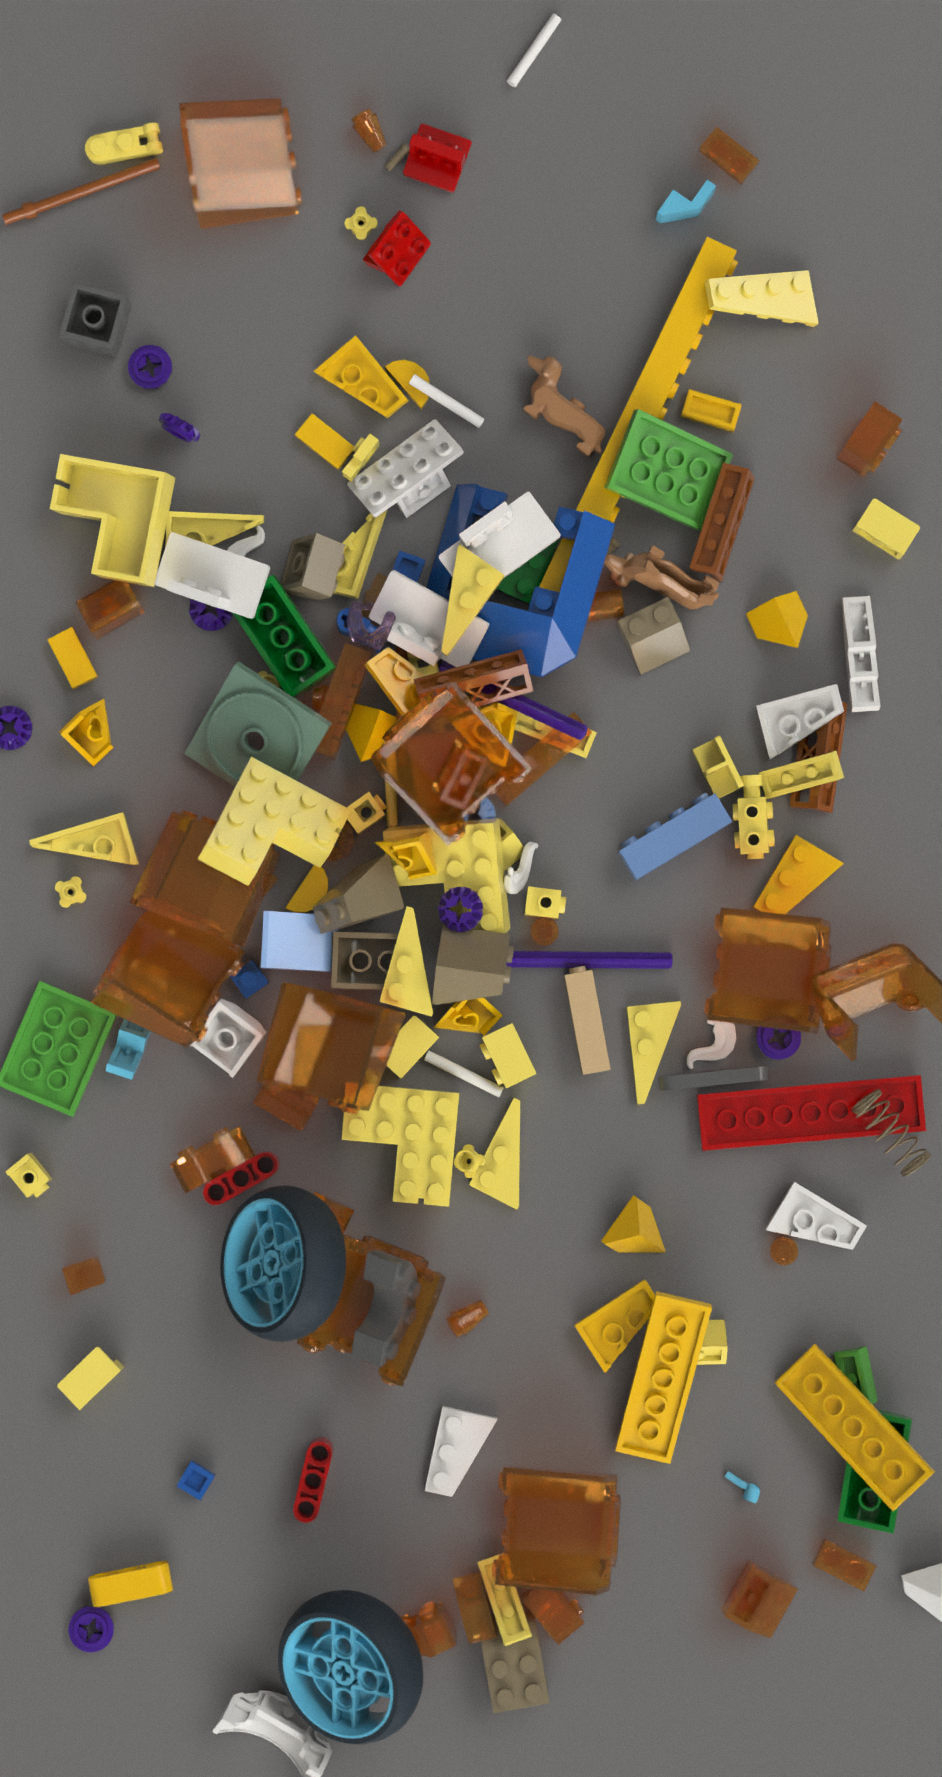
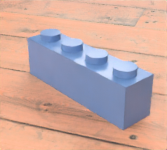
(674, 836)

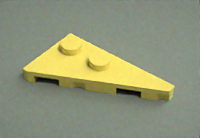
(358, 554)
(470, 590)
(99, 839)
(406, 978)
(502, 1161)

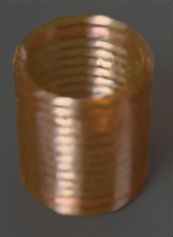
(607, 605)

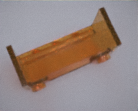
(871, 983)

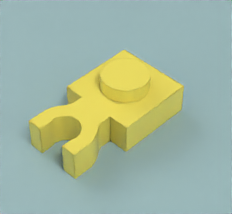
(363, 452)

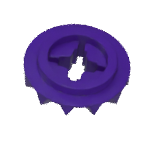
(157, 356)
(179, 427)
(208, 621)
(23, 727)
(470, 900)
(773, 1049)
(79, 1635)

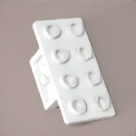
(409, 473)
(506, 536)
(212, 575)
(422, 621)

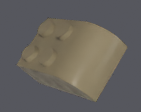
(361, 959)
(515, 1670)

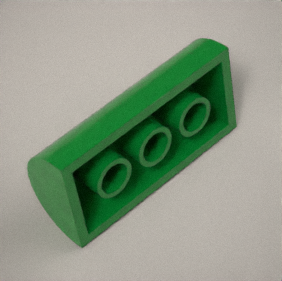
(286, 641)
(859, 1502)

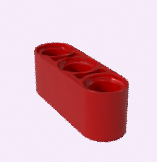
(228, 1183)
(313, 1493)

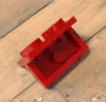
(437, 157)
(397, 248)

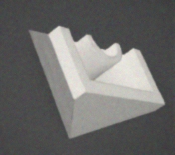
(925, 1588)

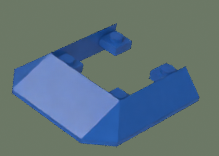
(555, 620)

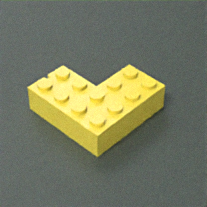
(131, 509)
(269, 810)
(470, 863)
(425, 1134)

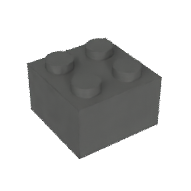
(95, 320)

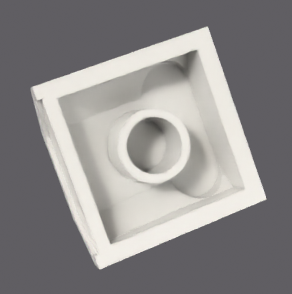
(230, 1036)

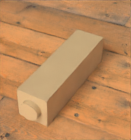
(586, 1020)

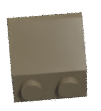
(313, 567)
(653, 635)

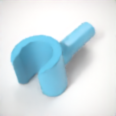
(751, 1490)

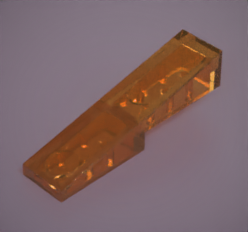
(542, 758)

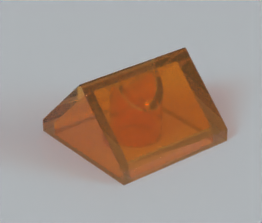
(109, 608)

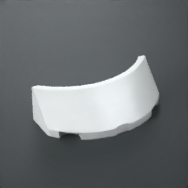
(277, 1721)

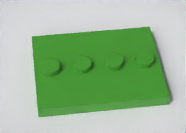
(666, 469)
(56, 1048)

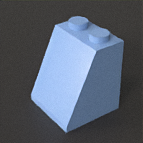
(295, 943)

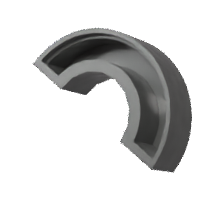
(391, 1308)

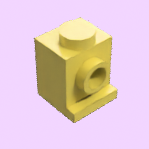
(355, 818)
(533, 905)
(26, 1165)

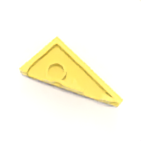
(210, 527)
(649, 1034)

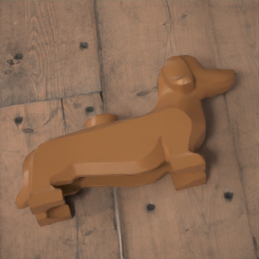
(559, 410)
(662, 577)

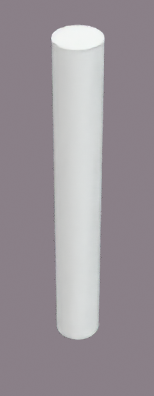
(534, 50)
(446, 401)
(463, 1073)

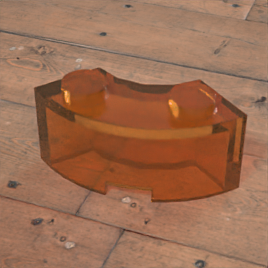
(212, 1159)

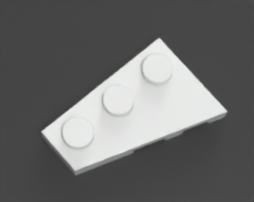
(797, 716)
(813, 1218)
(455, 1448)

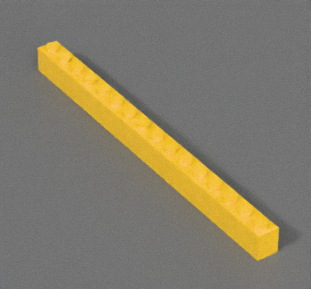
(653, 385)

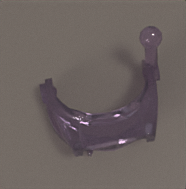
(360, 633)

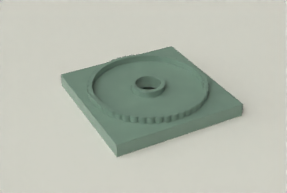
(256, 705)

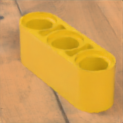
(130, 1583)

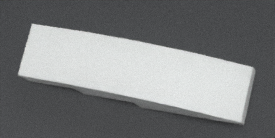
(860, 653)

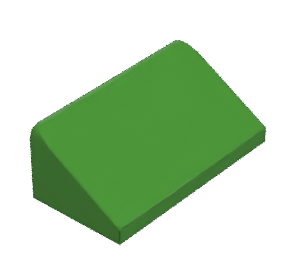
(858, 1370)

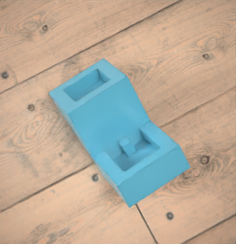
(678, 207)
(128, 1050)

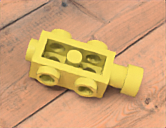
(753, 825)

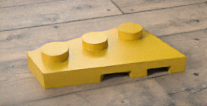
(362, 377)
(395, 678)
(796, 875)
(616, 1323)

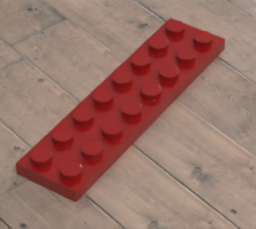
(807, 1112)

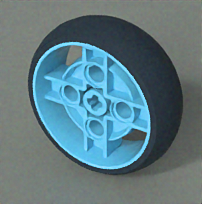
(283, 1263)
(350, 1667)

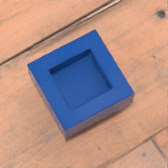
(409, 565)
(250, 979)
(196, 1480)

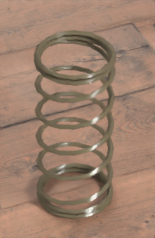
(862, 1107)

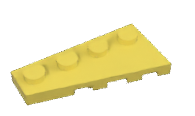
(766, 295)

